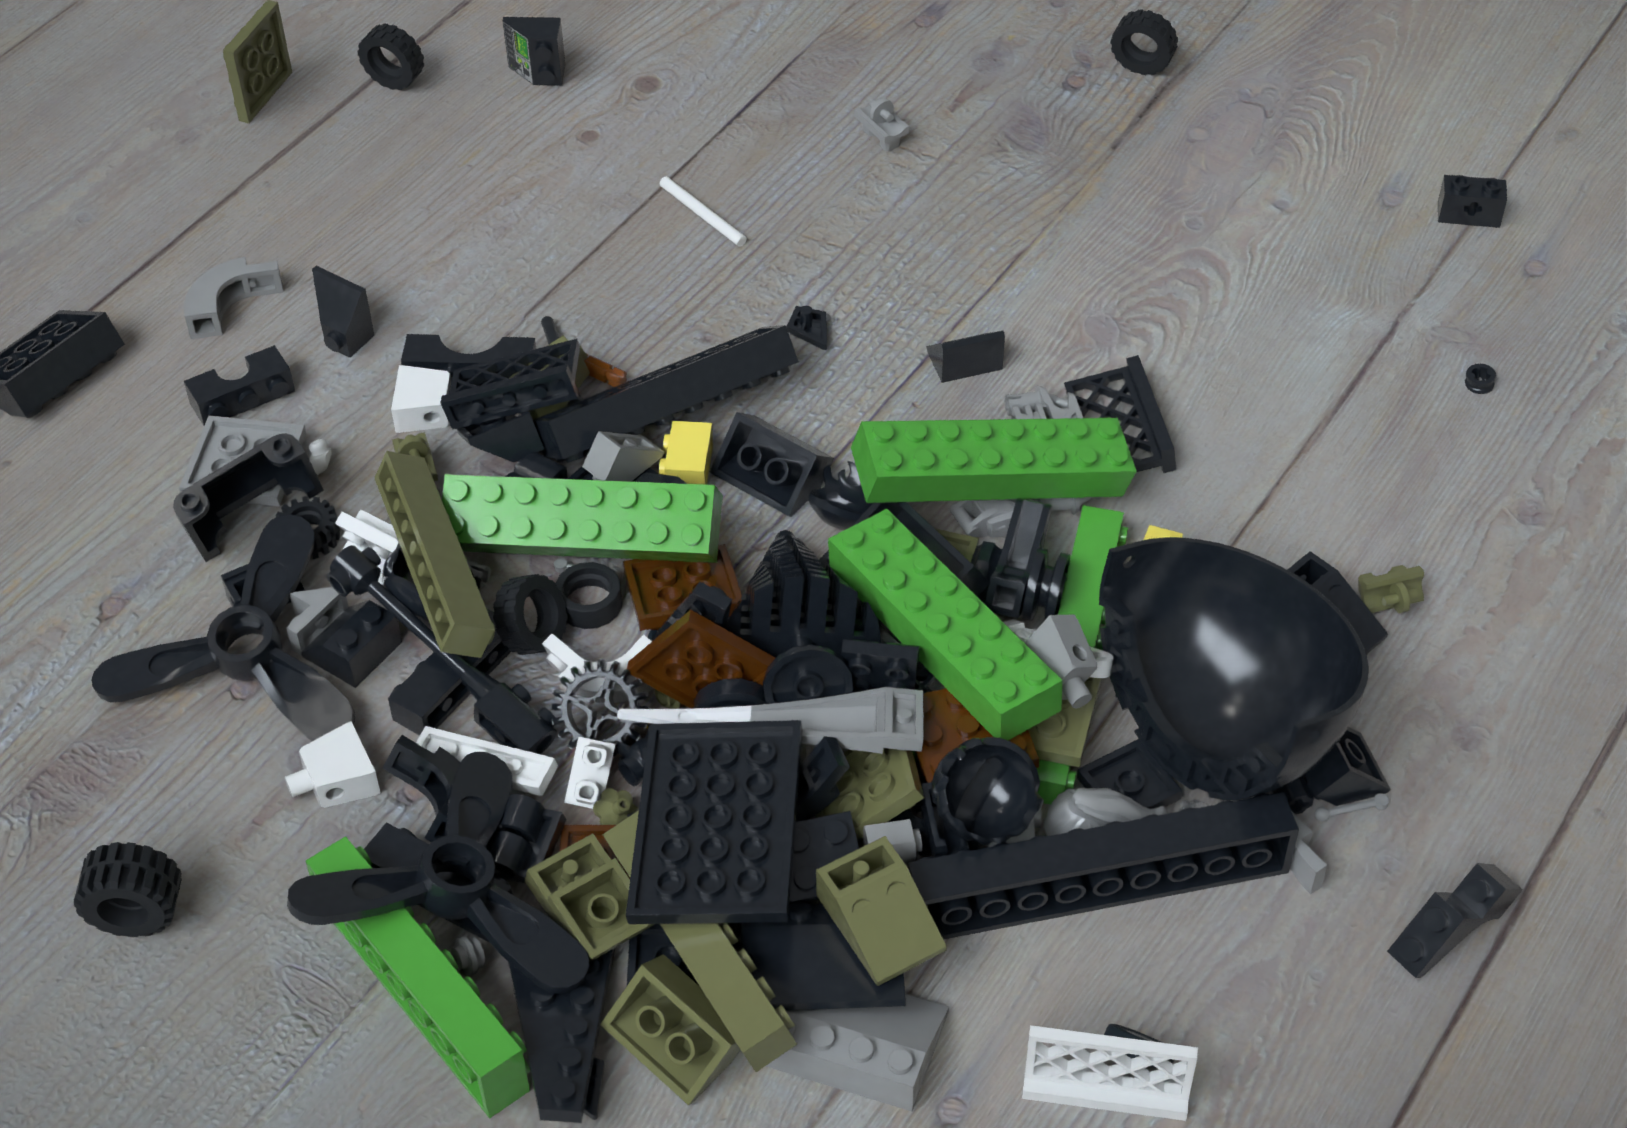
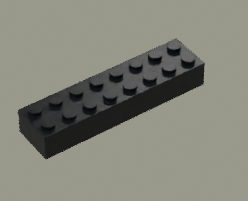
(667, 391)

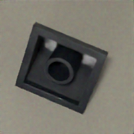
(968, 356)

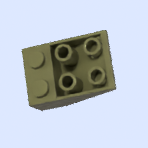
(879, 910)

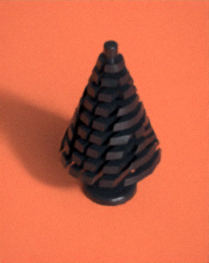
(801, 618)

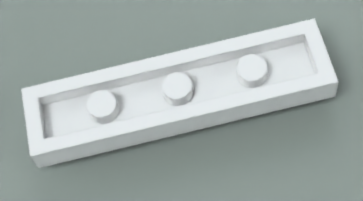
(529, 770)

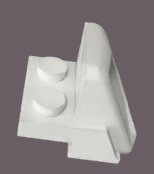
(369, 532)

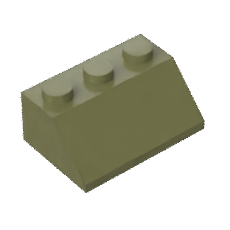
(672, 1028)

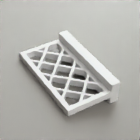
(1117, 1088)

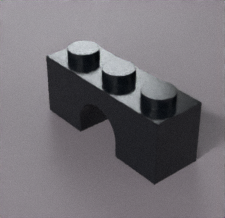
(266, 380)

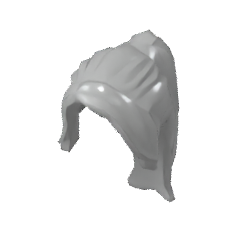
(1091, 809)

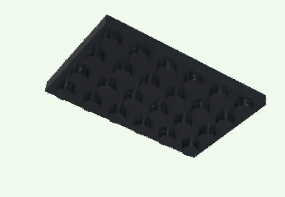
(716, 823)

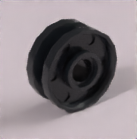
(1045, 584)

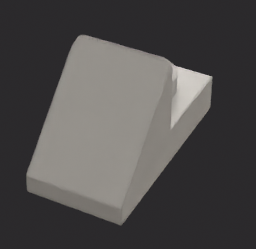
(314, 613)

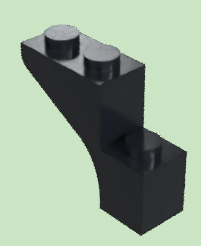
(1023, 538)
(1452, 917)

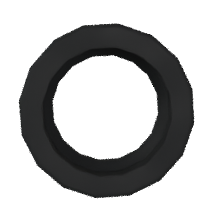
(591, 575)

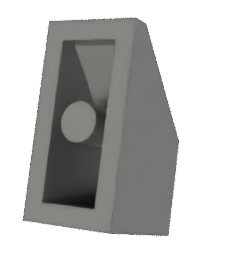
(620, 456)

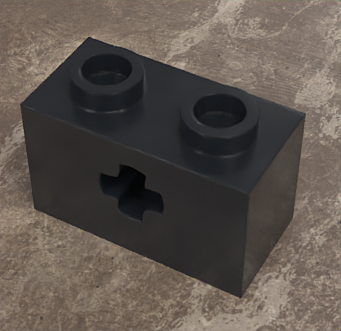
(1472, 201)

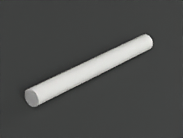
(703, 211)

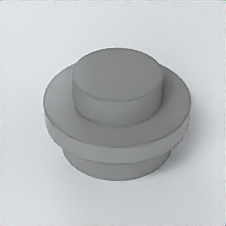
(468, 955)

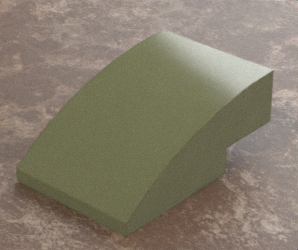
(585, 895)

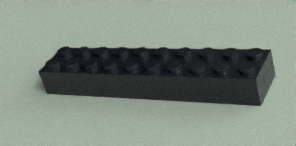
(1107, 865)

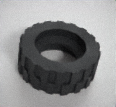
(1153, 26)
(401, 46)
(510, 613)

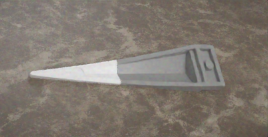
(857, 720)

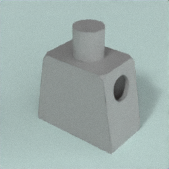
(1067, 652)

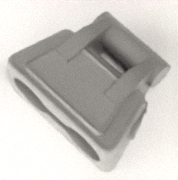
(991, 516)

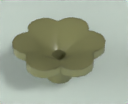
(613, 806)

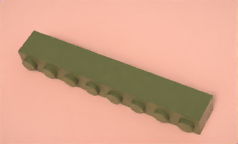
(434, 556)
(721, 973)

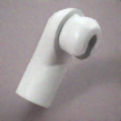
(320, 455)

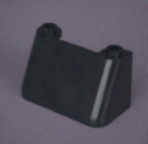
(271, 463)

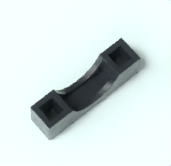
(430, 352)

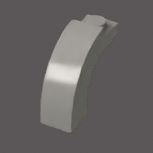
(224, 286)

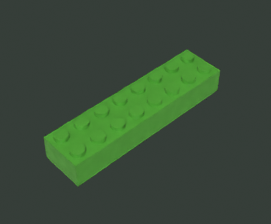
(992, 459)
(584, 517)
(955, 631)
(434, 993)

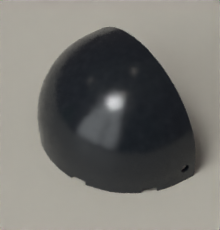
(1227, 664)

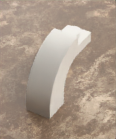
(564, 658)

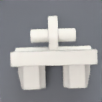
(589, 772)

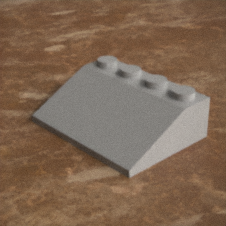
(867, 1050)

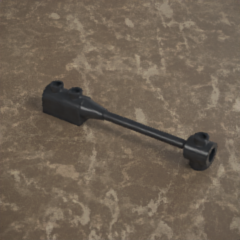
(498, 708)

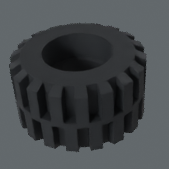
(128, 889)

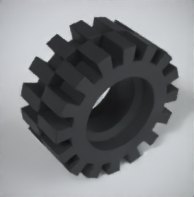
(319, 514)

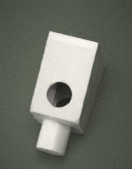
(418, 399)
(335, 769)

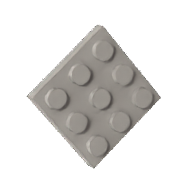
(229, 438)

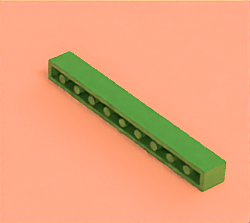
(1096, 534)

